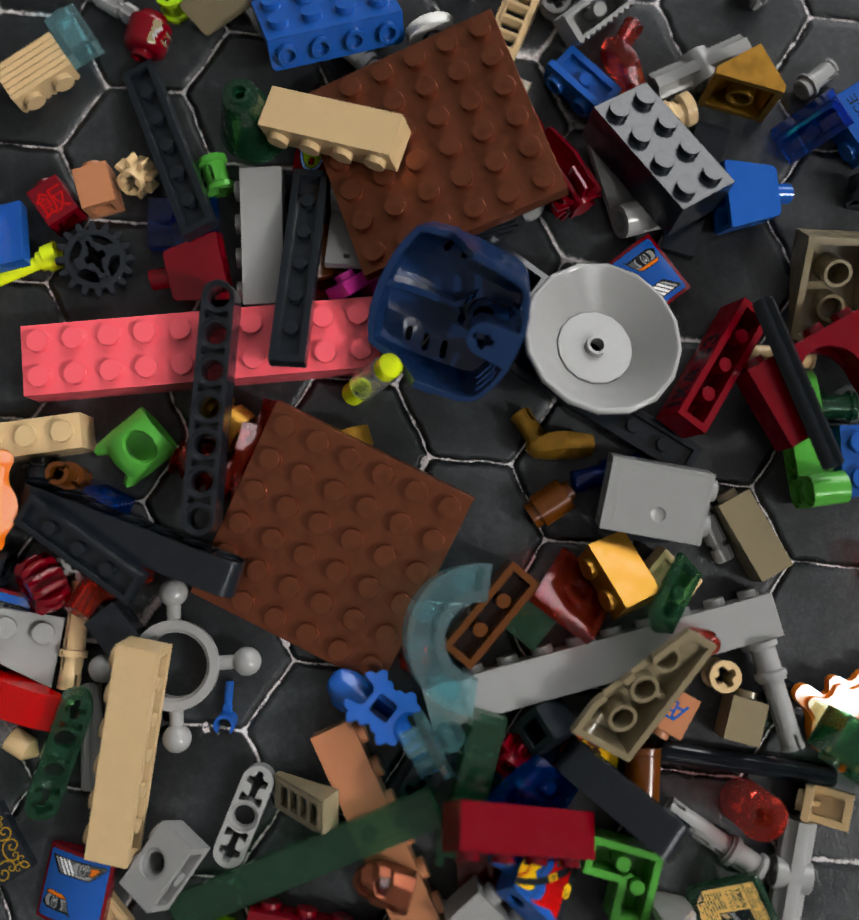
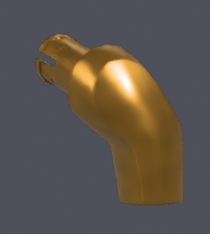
(551, 445)

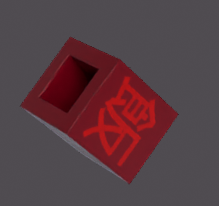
(57, 204)

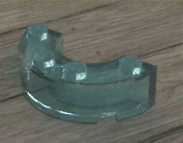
(426, 628)

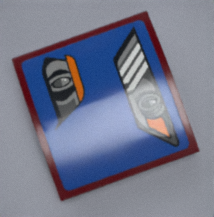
(654, 267)
(75, 886)

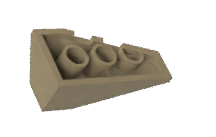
(637, 702)

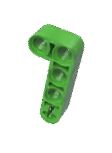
(807, 481)

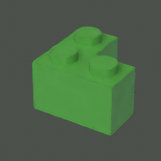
(630, 872)

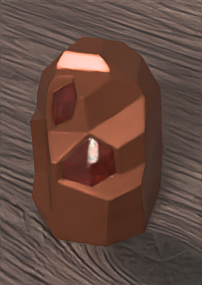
(386, 884)

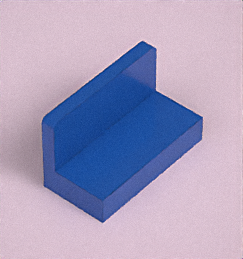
(14, 236)

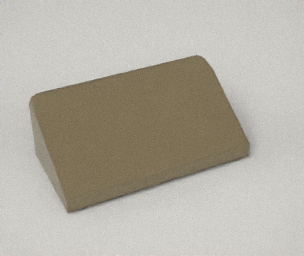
(213, 14)

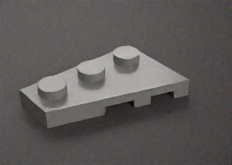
(31, 642)

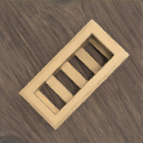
(524, 8)

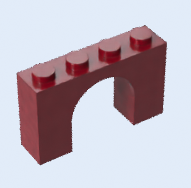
(767, 391)

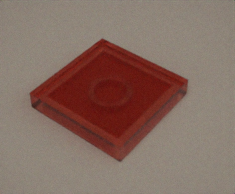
(570, 597)

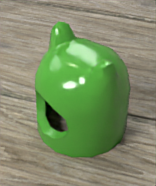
(137, 446)

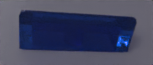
(811, 126)

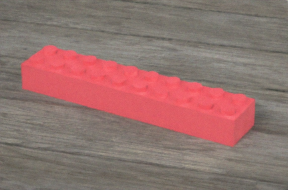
(160, 352)

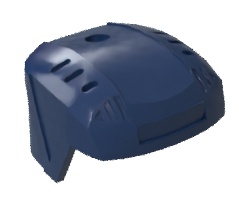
(437, 295)

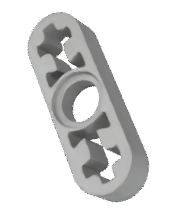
(225, 835)

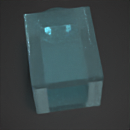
(73, 35)

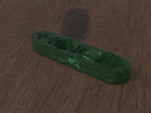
(59, 753)

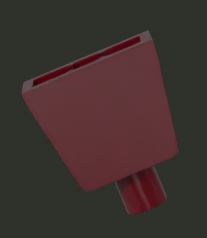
(192, 267)

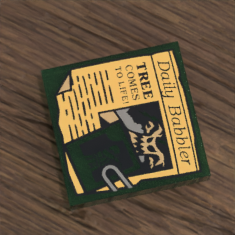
(731, 898)

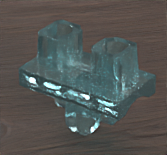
(429, 746)

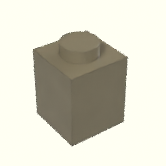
(741, 717)

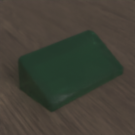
(673, 595)

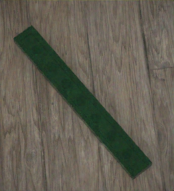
(310, 858)

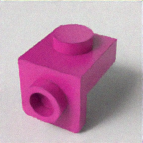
(350, 282)

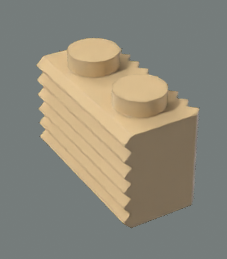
(37, 73)

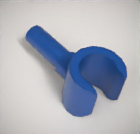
(227, 709)

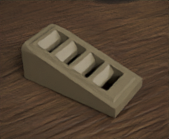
(324, 797)

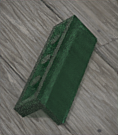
(474, 765)

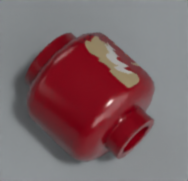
(147, 35)

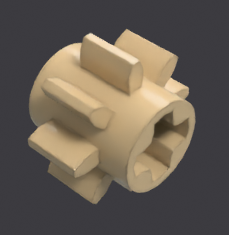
(136, 175)

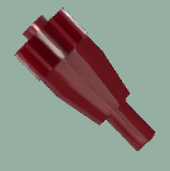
(580, 181)

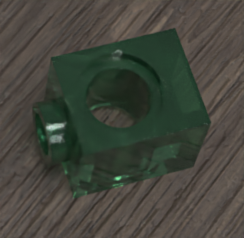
(530, 625)

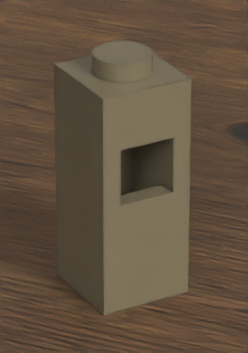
(750, 535)

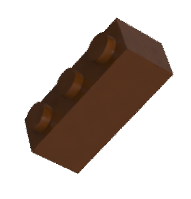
(485, 621)

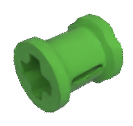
(216, 174)

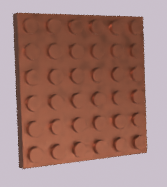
(471, 146)
(334, 540)

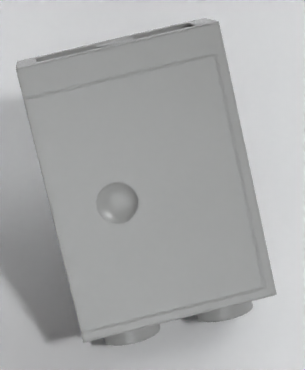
(656, 499)

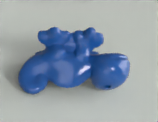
(379, 706)

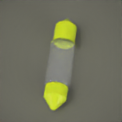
(372, 379)

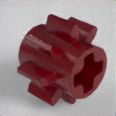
(512, 754)

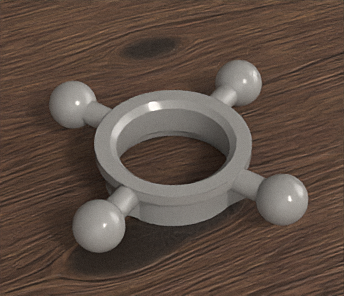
(245, 662)

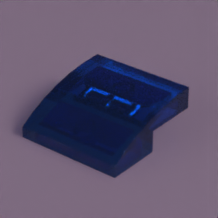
(535, 785)

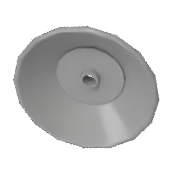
(620, 316)

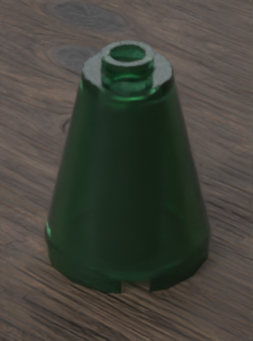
(239, 119)

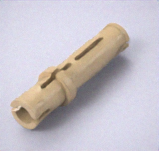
(73, 650)

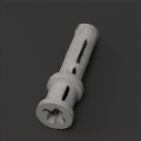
(771, 677)
(729, 848)

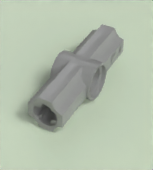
(695, 68)
(791, 869)

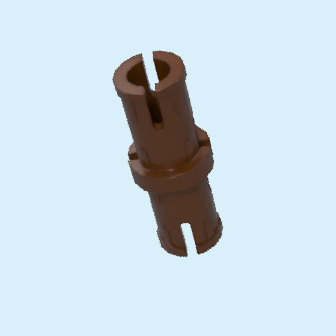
(66, 474)

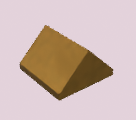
(744, 86)

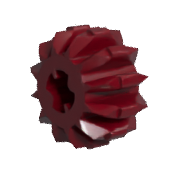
(42, 583)

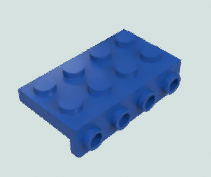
(325, 29)

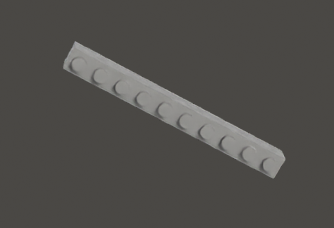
(580, 666)

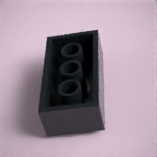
(656, 158)

